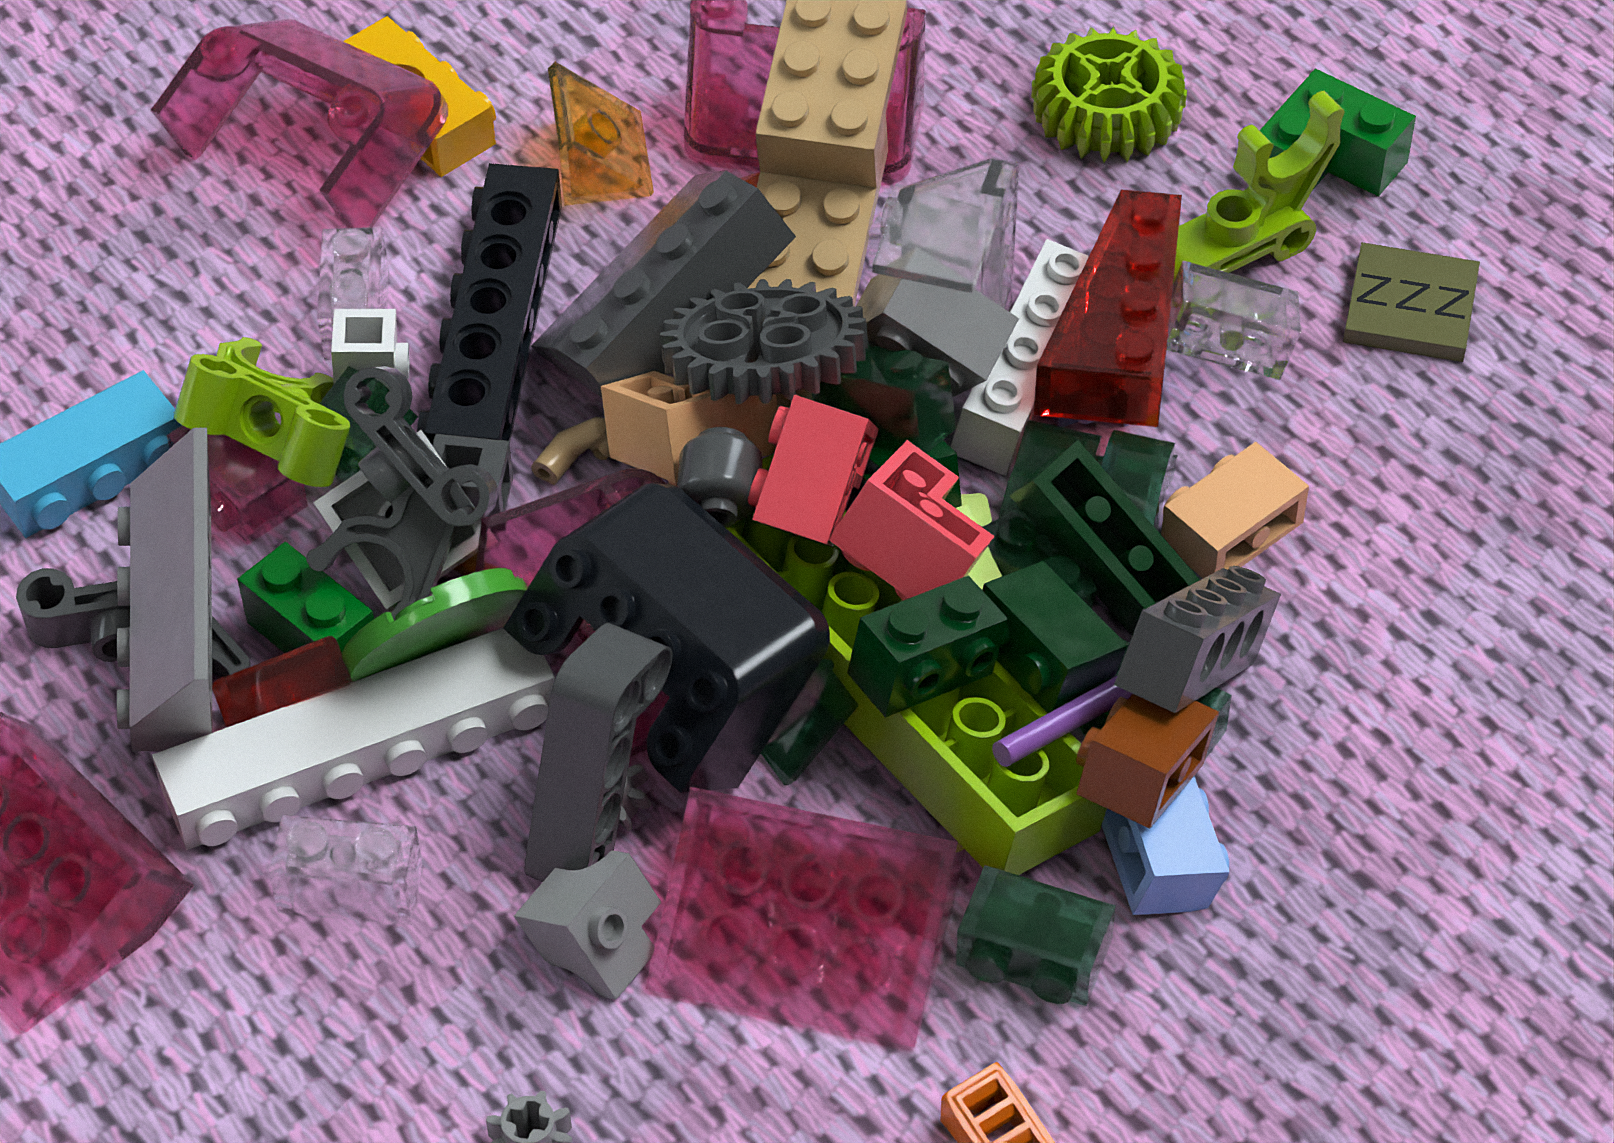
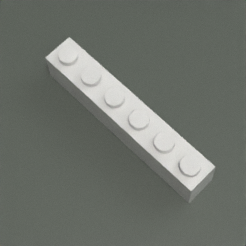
(352, 736)

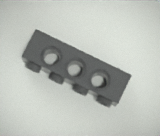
(1198, 638)

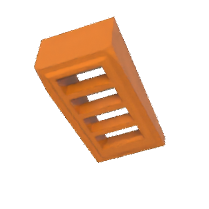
(980, 1092)

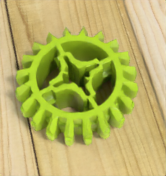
(1110, 104)

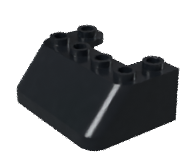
(685, 581)

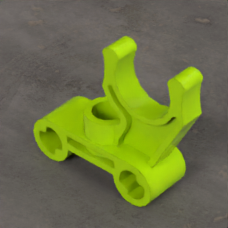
(1269, 212)
(240, 401)

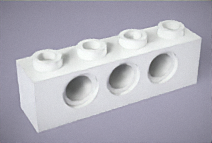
(1002, 406)

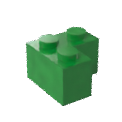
(1372, 132)

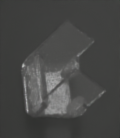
(955, 235)

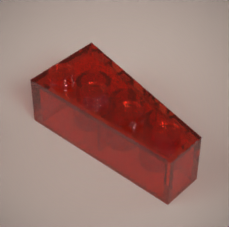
(1114, 329)

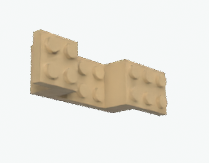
(827, 137)

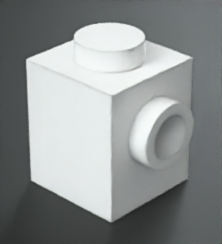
(366, 341)

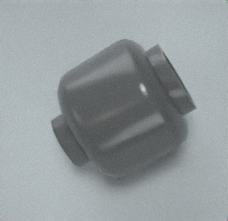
(719, 473)

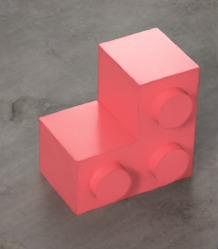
(813, 469)
(907, 528)

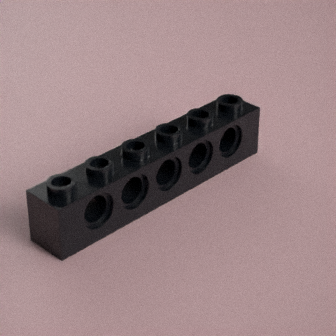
(494, 304)

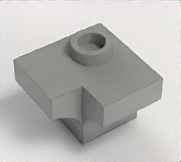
(593, 922)

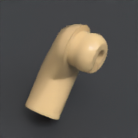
(568, 446)

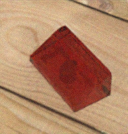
(281, 681)

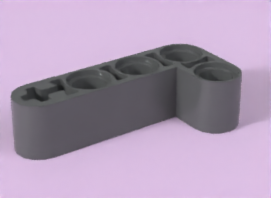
(590, 746)

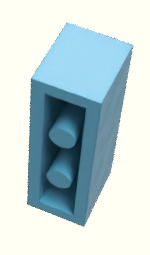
(84, 453)

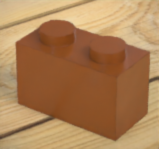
(1144, 756)

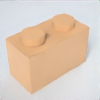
(1234, 511)

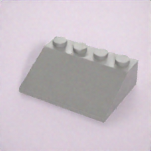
(167, 599)

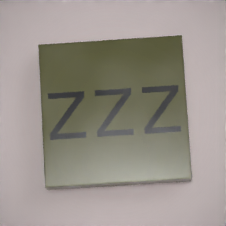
(1411, 302)

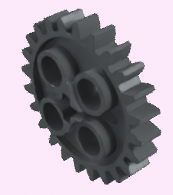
(764, 341)

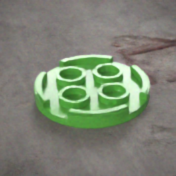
(452, 615)

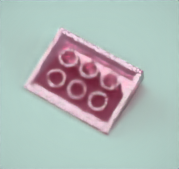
(73, 879)
(805, 916)

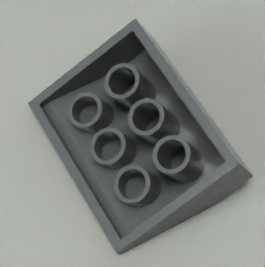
(702, 240)

